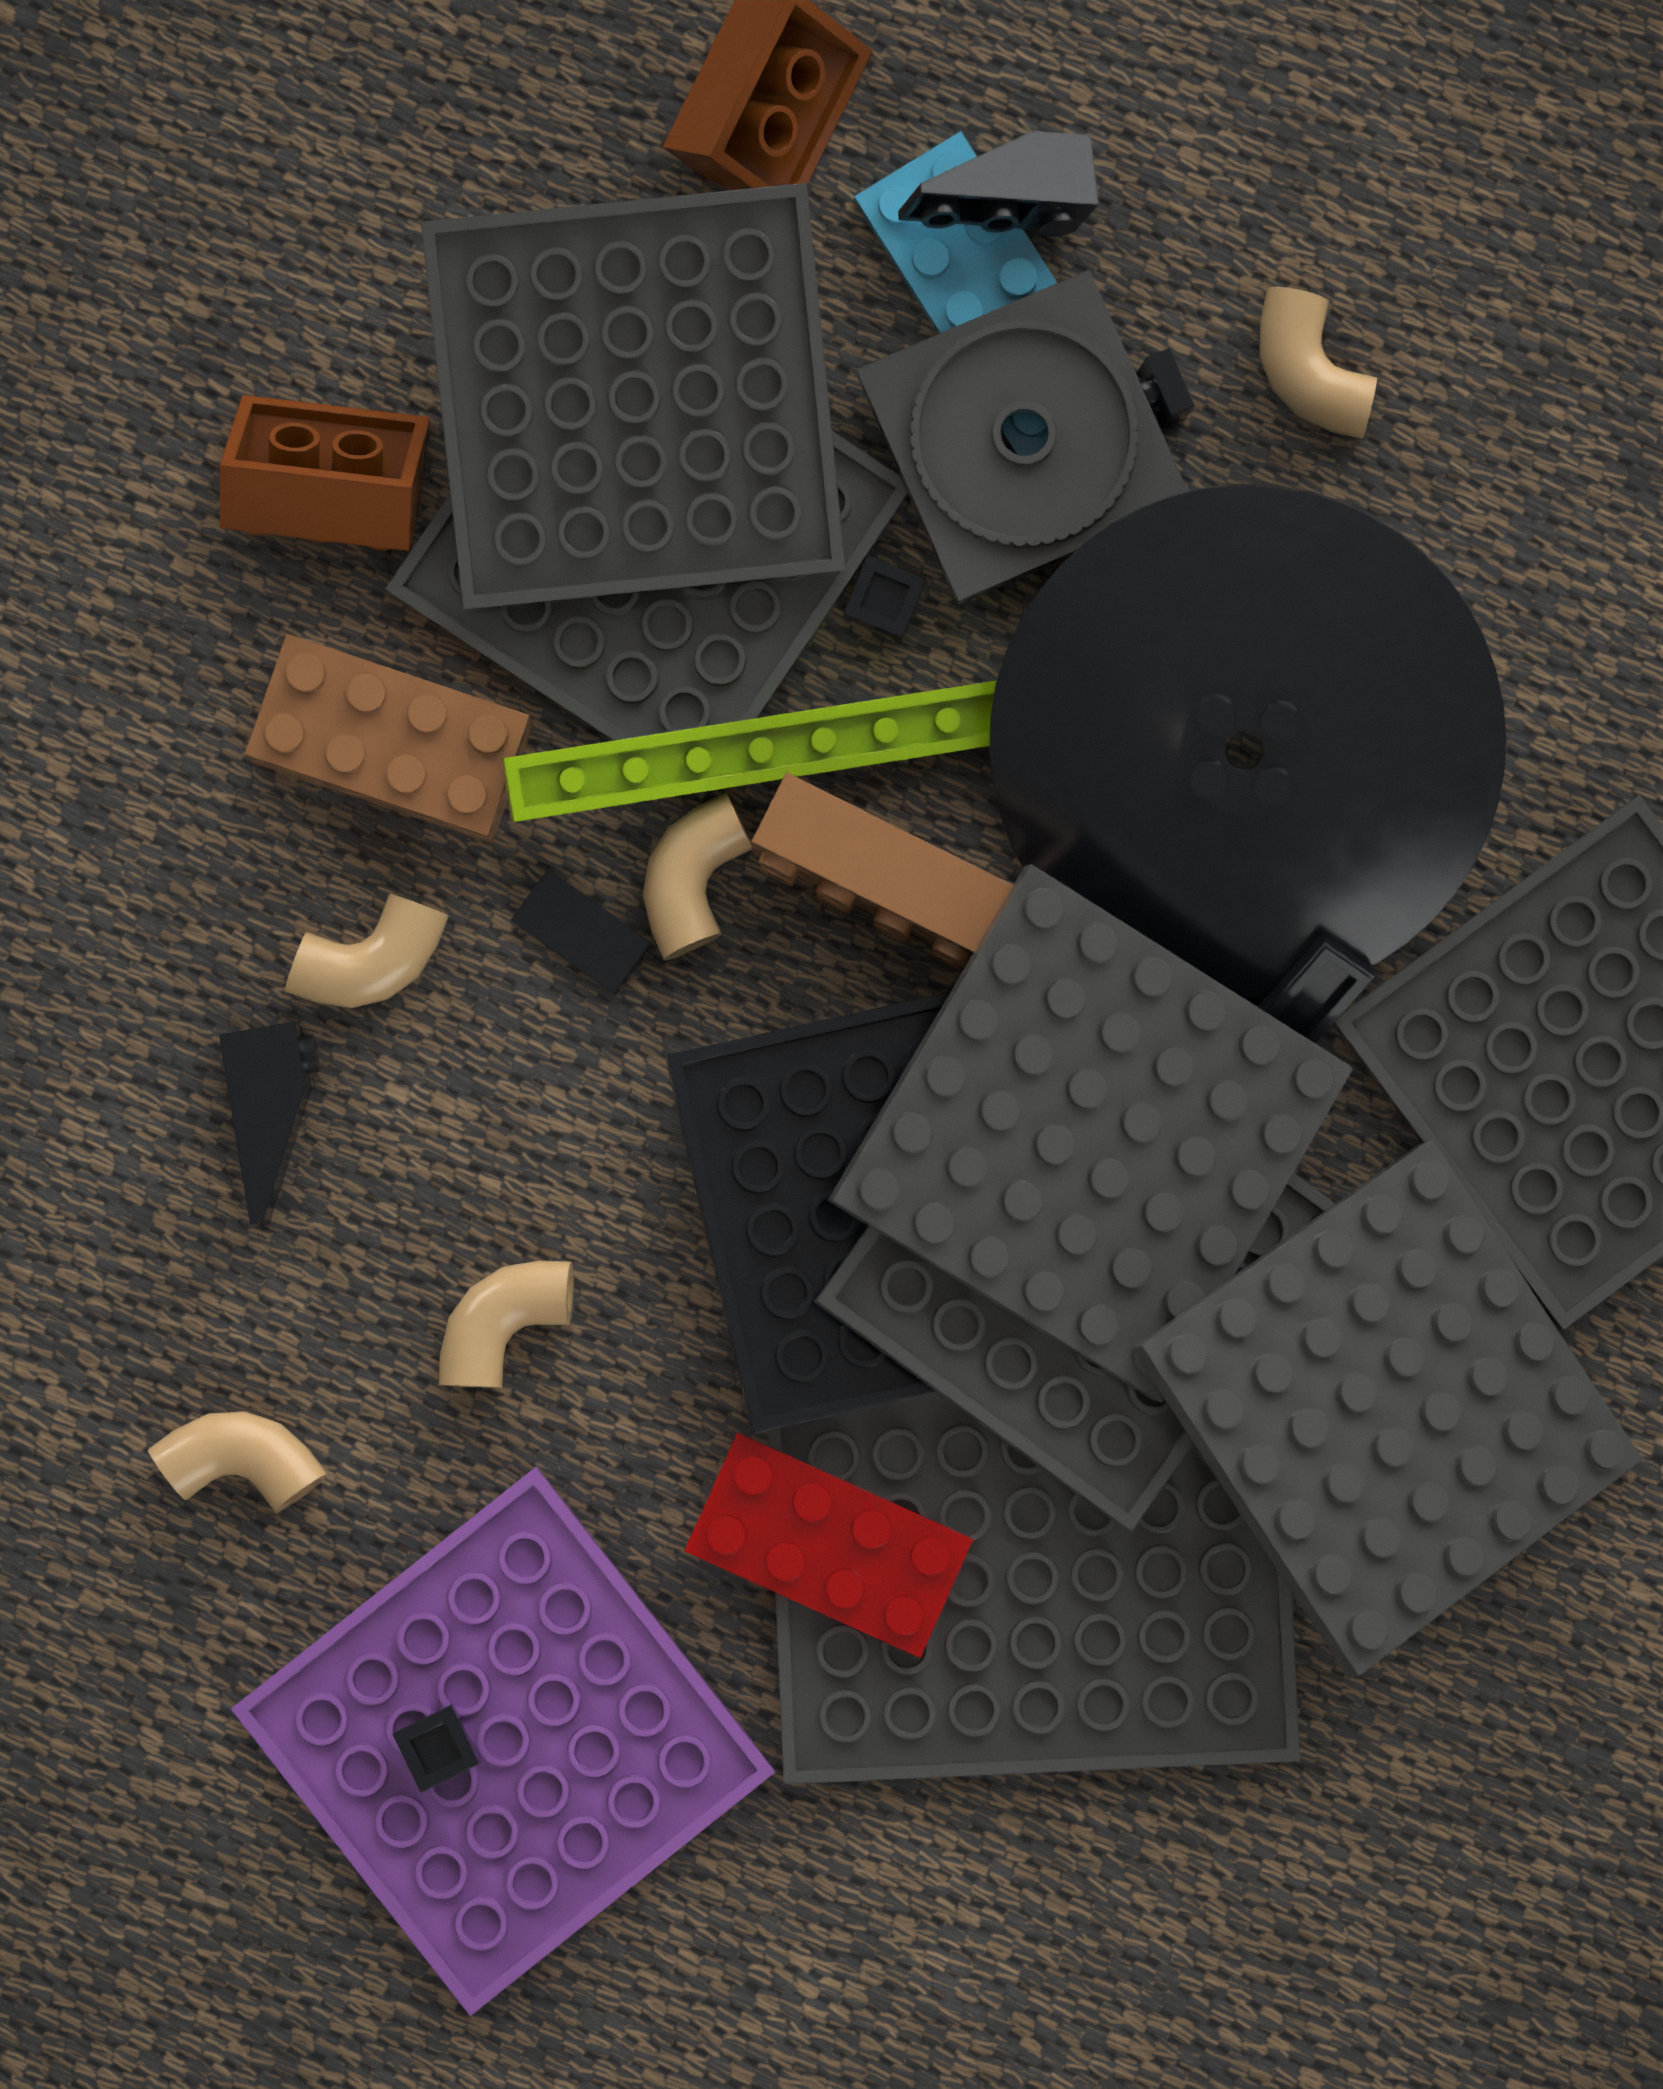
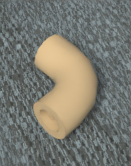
(1301, 371)
(680, 873)
(370, 968)
(497, 1309)
(241, 1447)

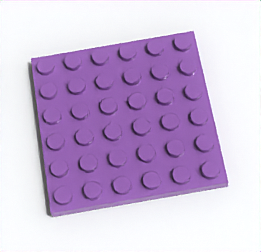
(585, 1726)

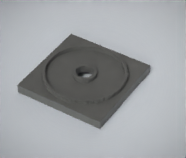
(1005, 512)

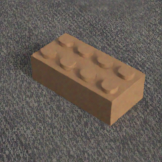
(387, 738)
(877, 869)

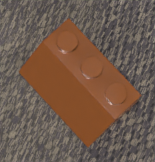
(768, 95)
(323, 473)

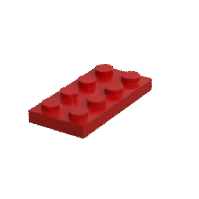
(828, 1545)

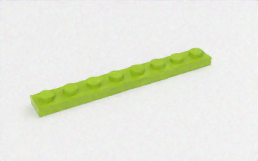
(748, 751)

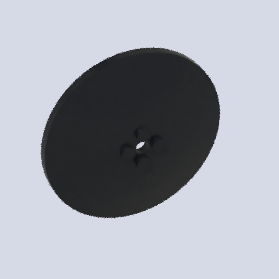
(1273, 623)

